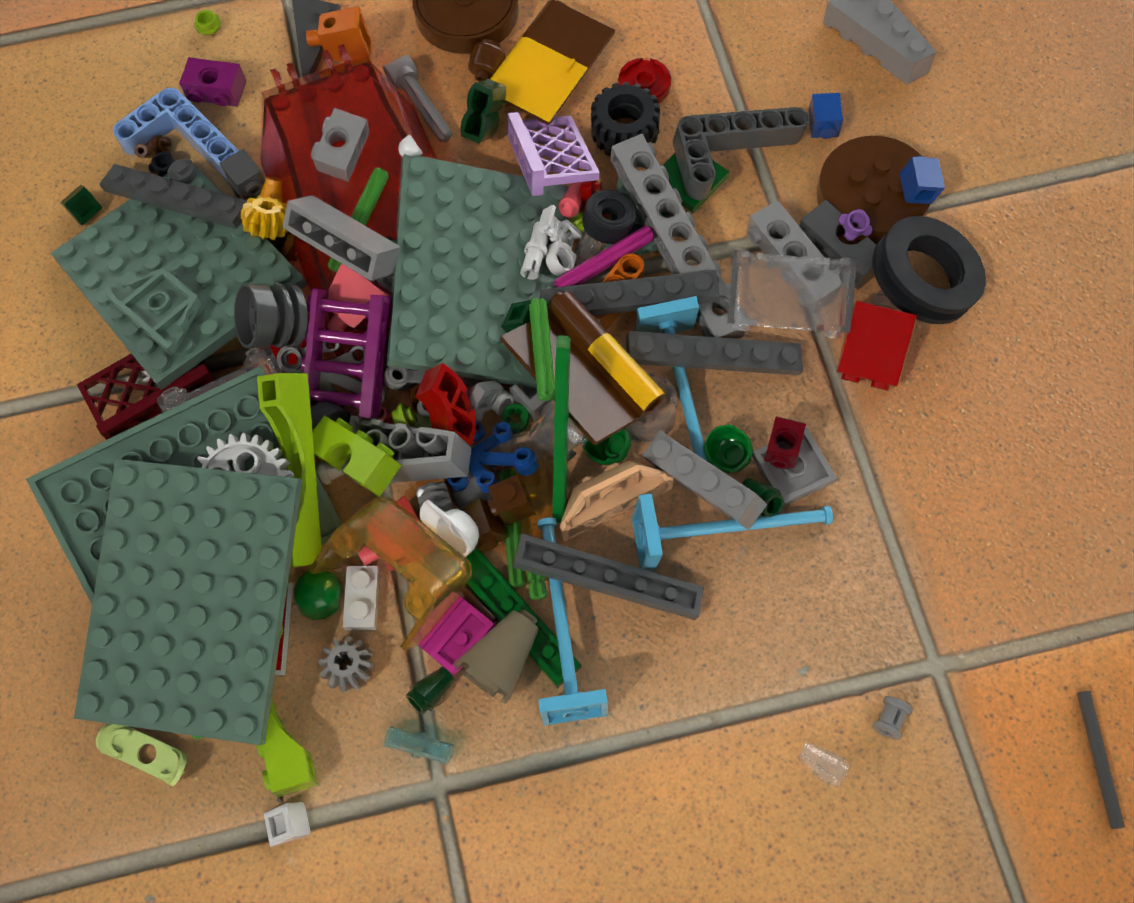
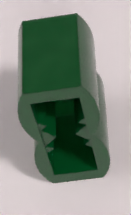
(483, 107)

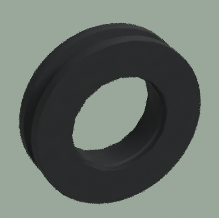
(913, 294)

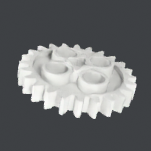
(239, 451)

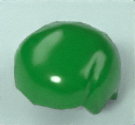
(728, 448)
(610, 450)
(317, 594)

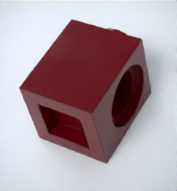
(789, 432)

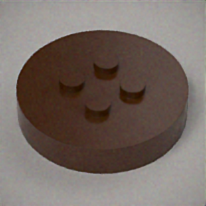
(463, 23)
(867, 178)

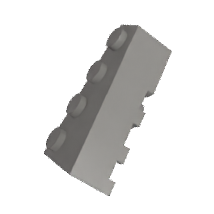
(883, 34)
(420, 451)

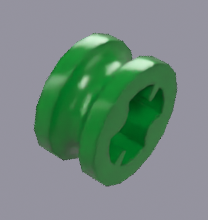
(516, 409)

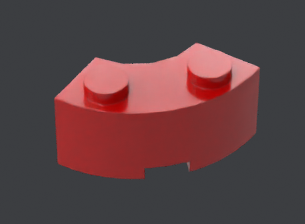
(447, 402)

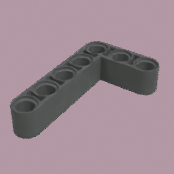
(706, 133)

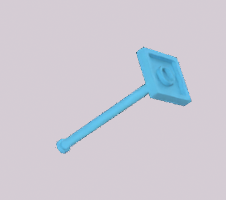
(669, 319)
(649, 534)
(573, 704)

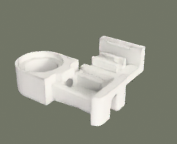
(562, 241)

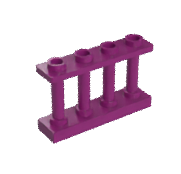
(373, 341)

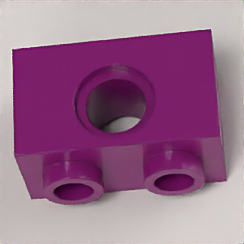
(213, 82)

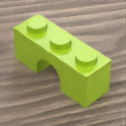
(369, 464)

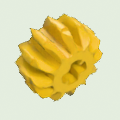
(264, 217)

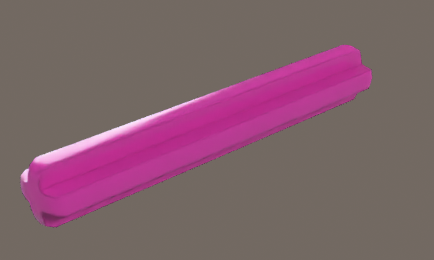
(606, 258)

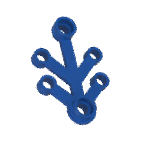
(522, 459)

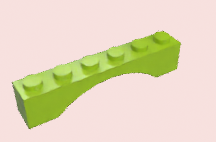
(286, 405)
(287, 763)

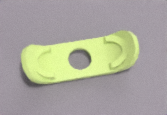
(125, 744)

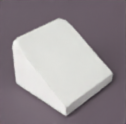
(287, 823)

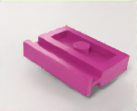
(455, 633)

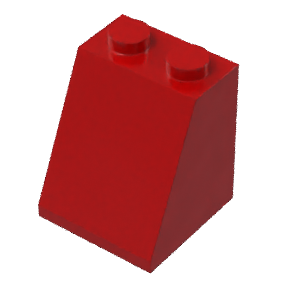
(875, 345)

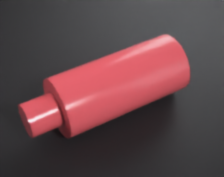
(571, 201)

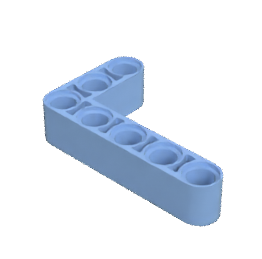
(173, 111)

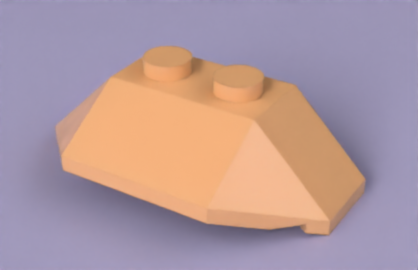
(610, 495)

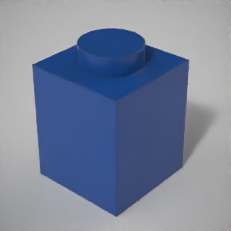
(825, 115)
(922, 180)

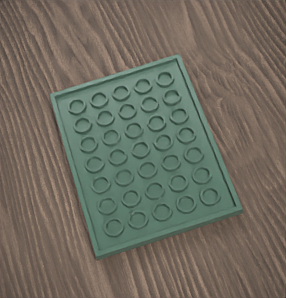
(197, 252)
(461, 267)
(78, 489)
(189, 601)

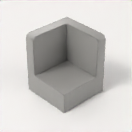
(529, 399)

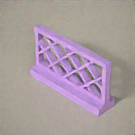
(531, 155)

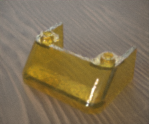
(410, 548)

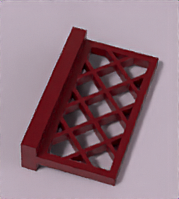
(132, 414)

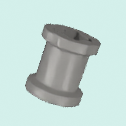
(892, 717)

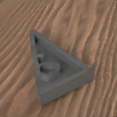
(307, 18)

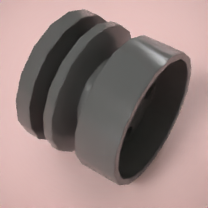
(270, 315)

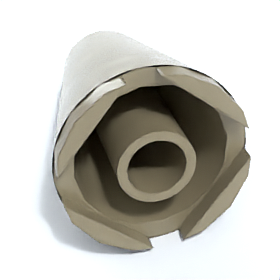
(500, 655)

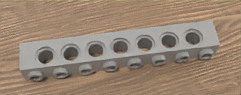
(638, 153)

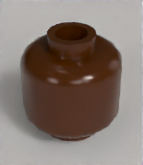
(485, 59)

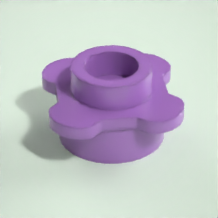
(858, 217)

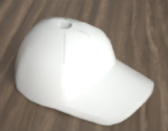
(452, 526)

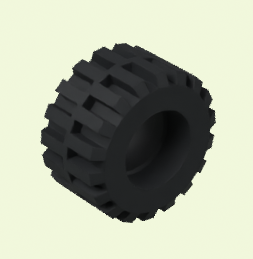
(624, 102)

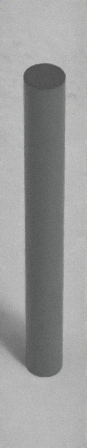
(1100, 760)

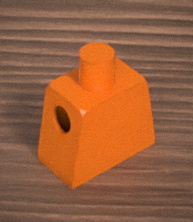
(340, 28)

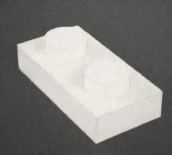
(361, 598)

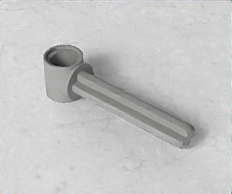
(404, 76)

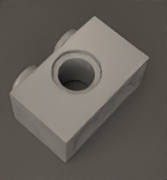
(342, 160)

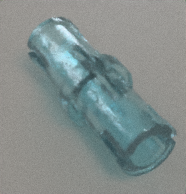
(418, 745)

